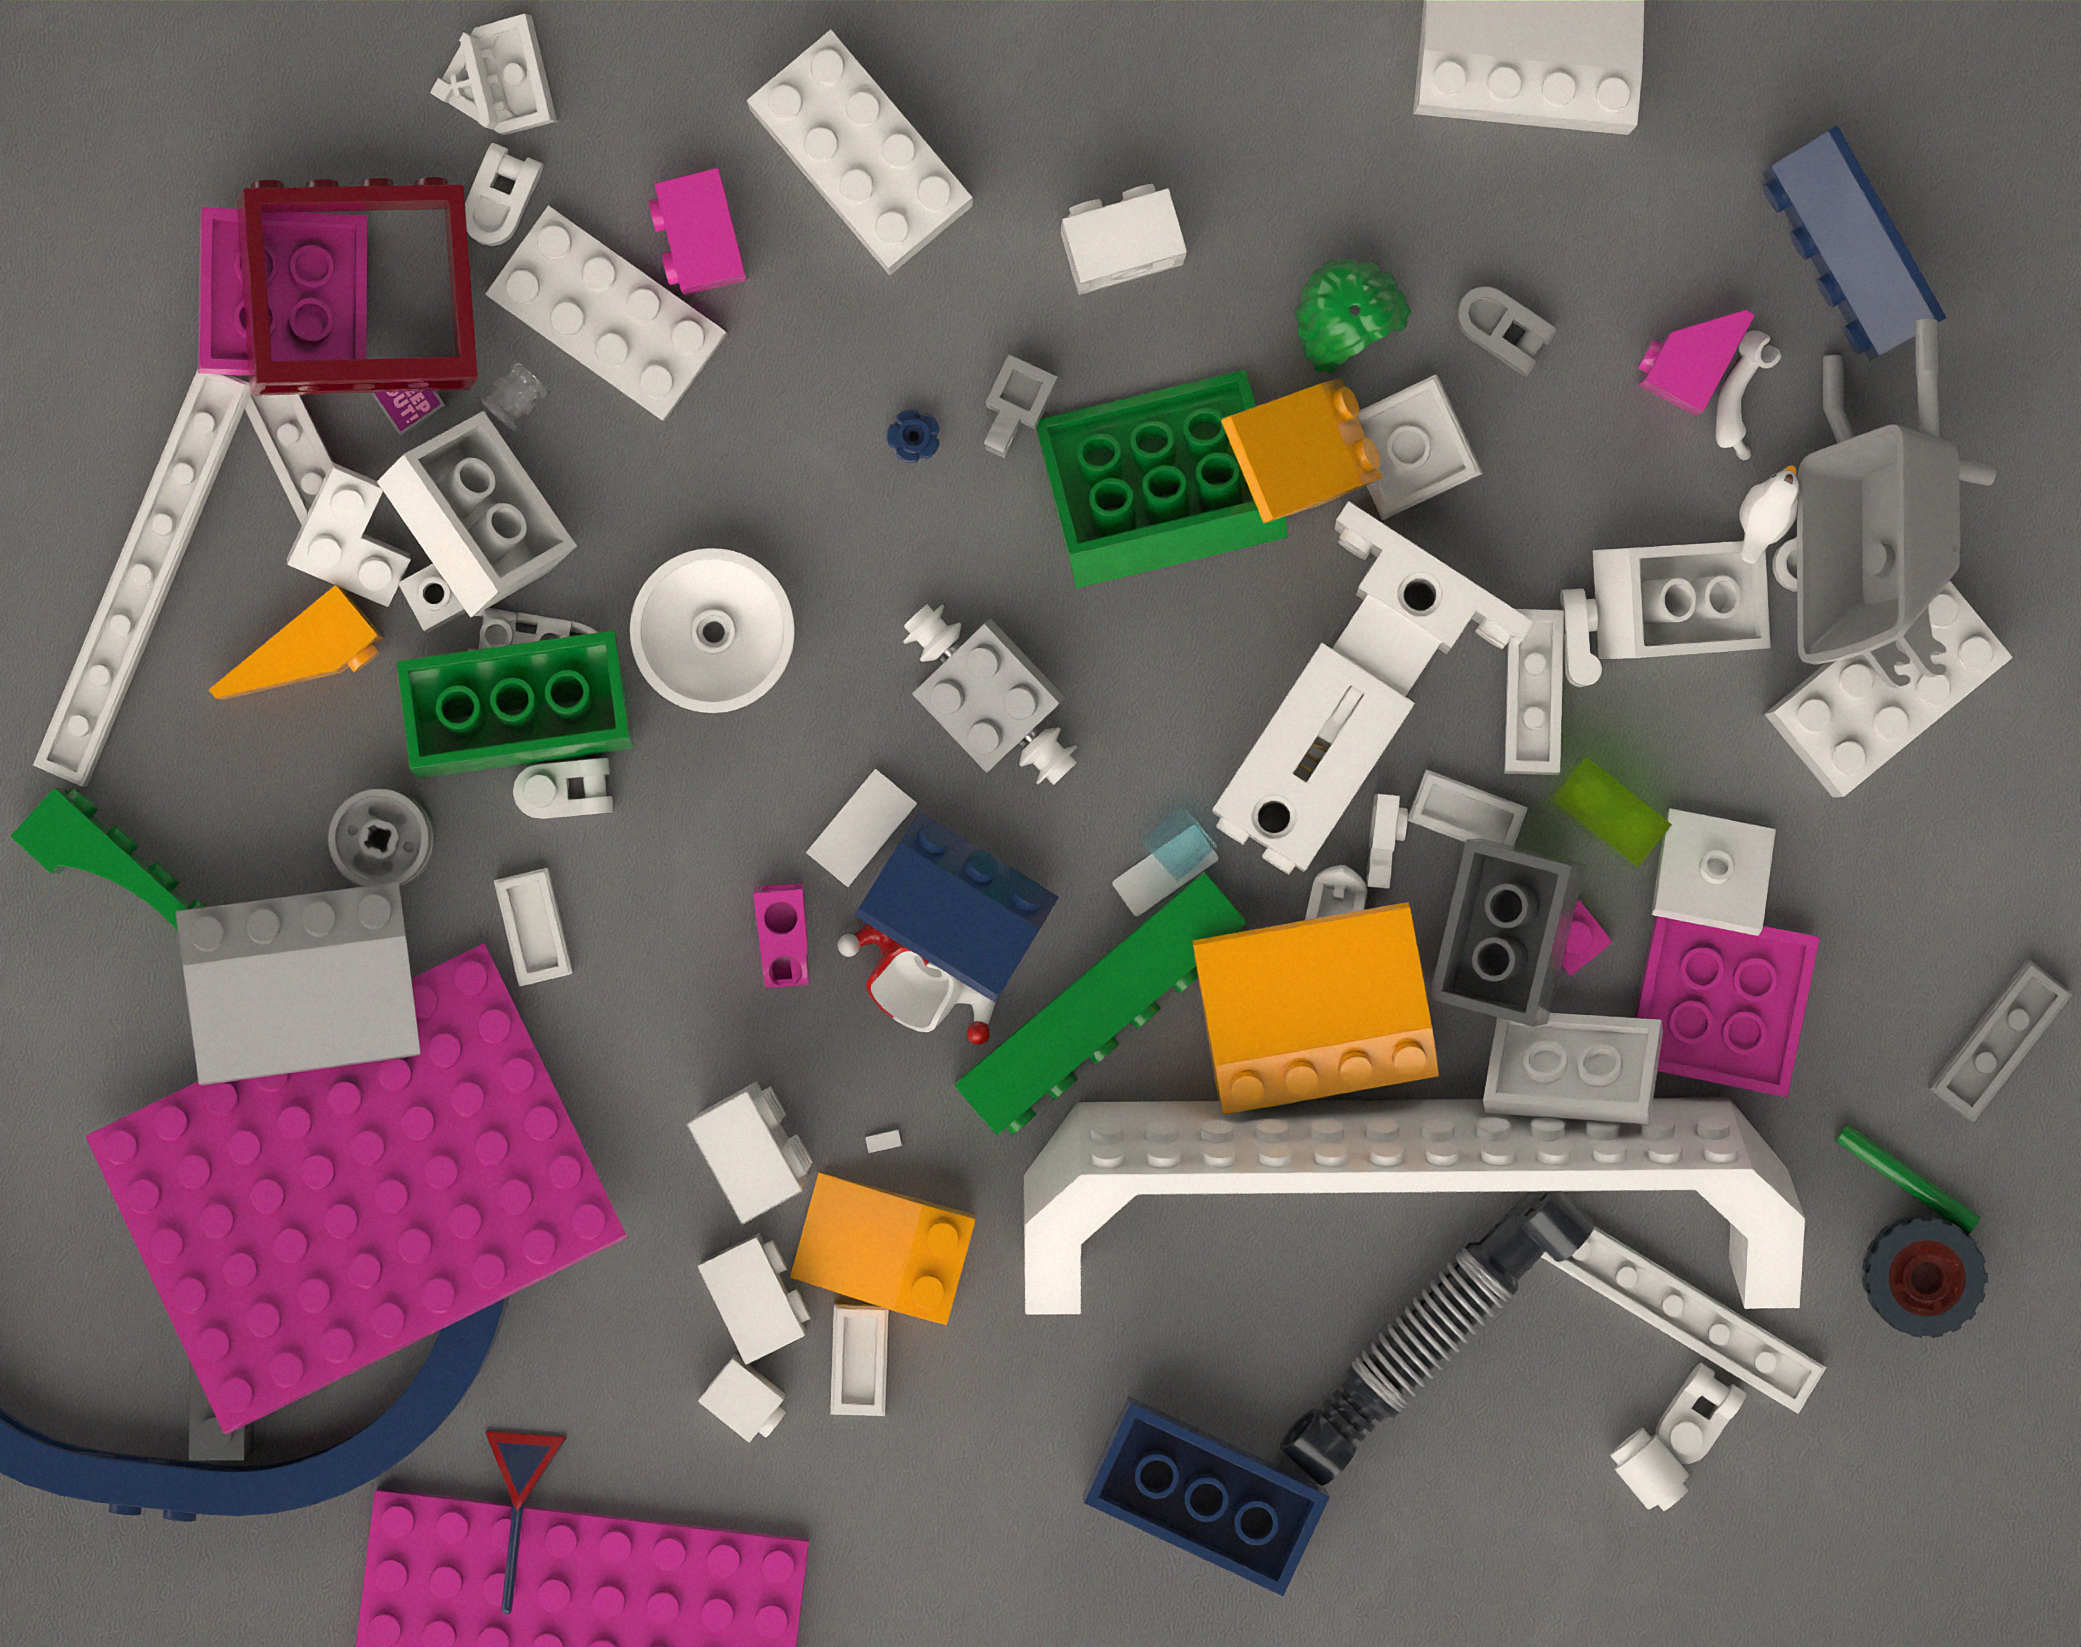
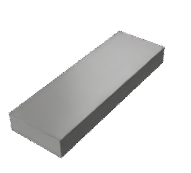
(2000, 1040)

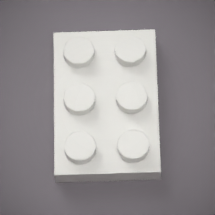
(1575, 1068)

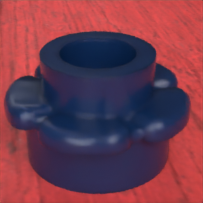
(909, 450)

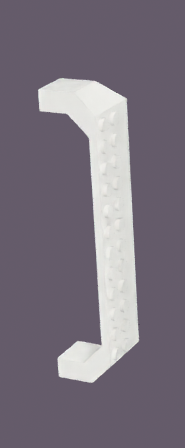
(1413, 1145)

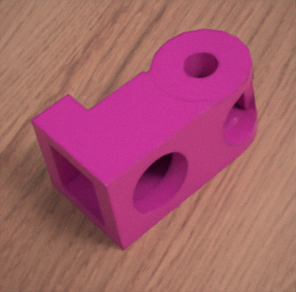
(782, 934)

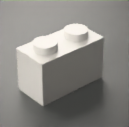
(754, 1298)

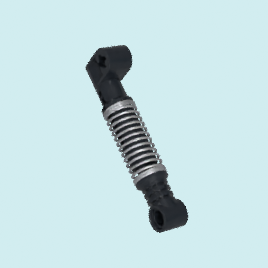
(1485, 1272)

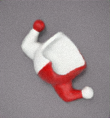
(914, 988)

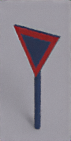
(521, 1463)

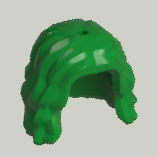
(1324, 316)

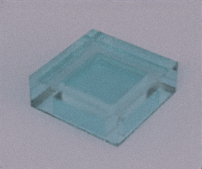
(1180, 843)

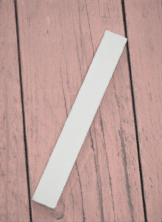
(143, 576)

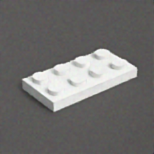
(606, 313)

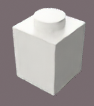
(744, 1399)

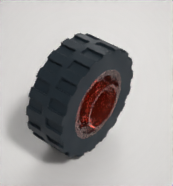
(1958, 1282)

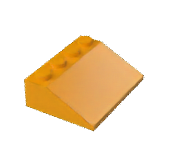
(1315, 1008)

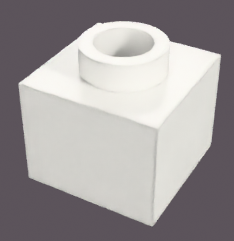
(430, 615)

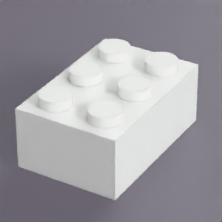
(476, 513)

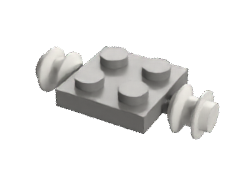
(988, 695)

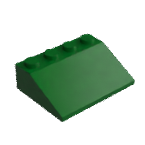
(1152, 480)

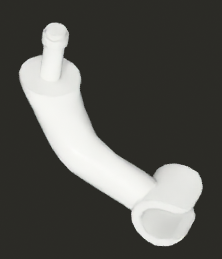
(1729, 422)

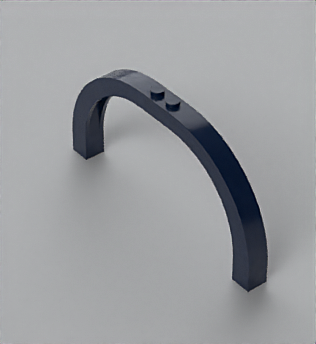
(195, 1488)

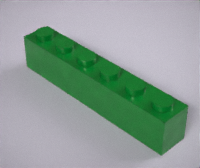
(1096, 1007)

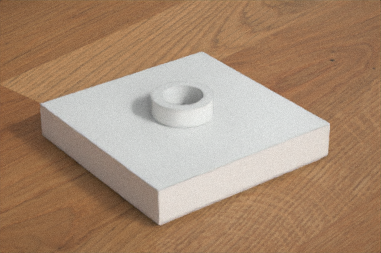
(1418, 447)
(1714, 872)

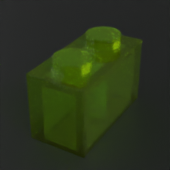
(1608, 812)

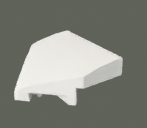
(499, 77)

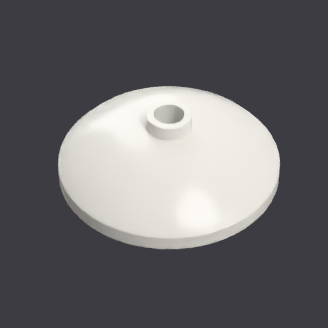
(671, 623)

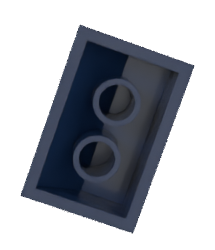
(956, 906)

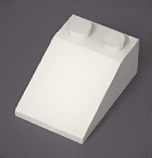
(1679, 600)

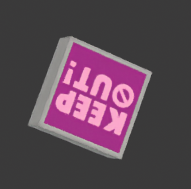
(409, 409)

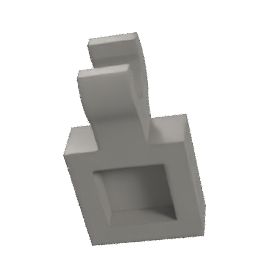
(1018, 397)

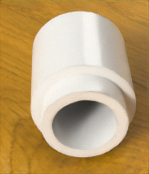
(1650, 1470)

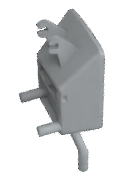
(1879, 529)

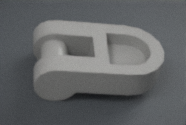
(1485, 317)

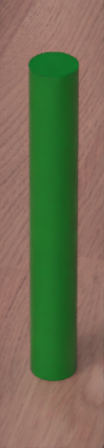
(1907, 1178)

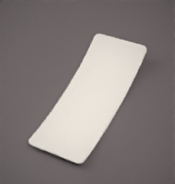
(1151, 882)

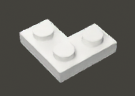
(334, 543)

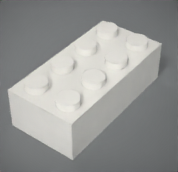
(860, 152)
(1852, 722)
(751, 1150)

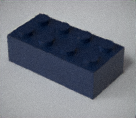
(1205, 1496)

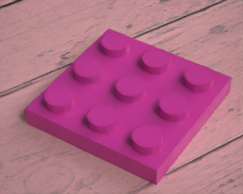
(311, 281)
(1727, 1002)

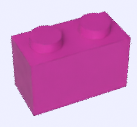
(698, 232)

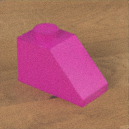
(1693, 360)

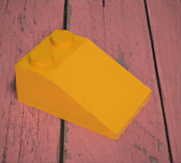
(1303, 449)
(883, 1247)

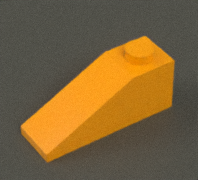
(313, 645)

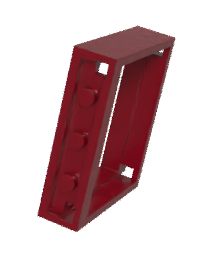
(355, 375)

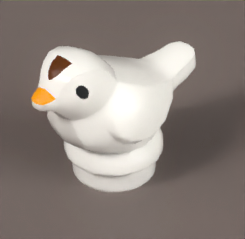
(1768, 512)

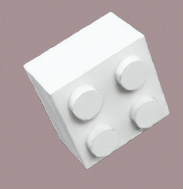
(1122, 238)

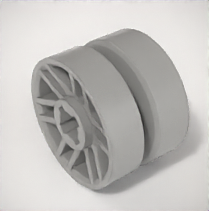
(356, 828)

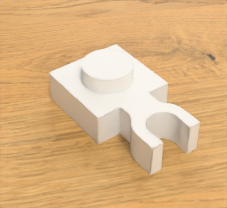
(1386, 826)

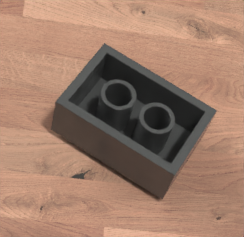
(1507, 932)

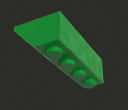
(514, 705)

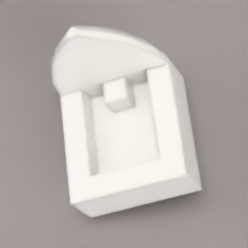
(1336, 892)

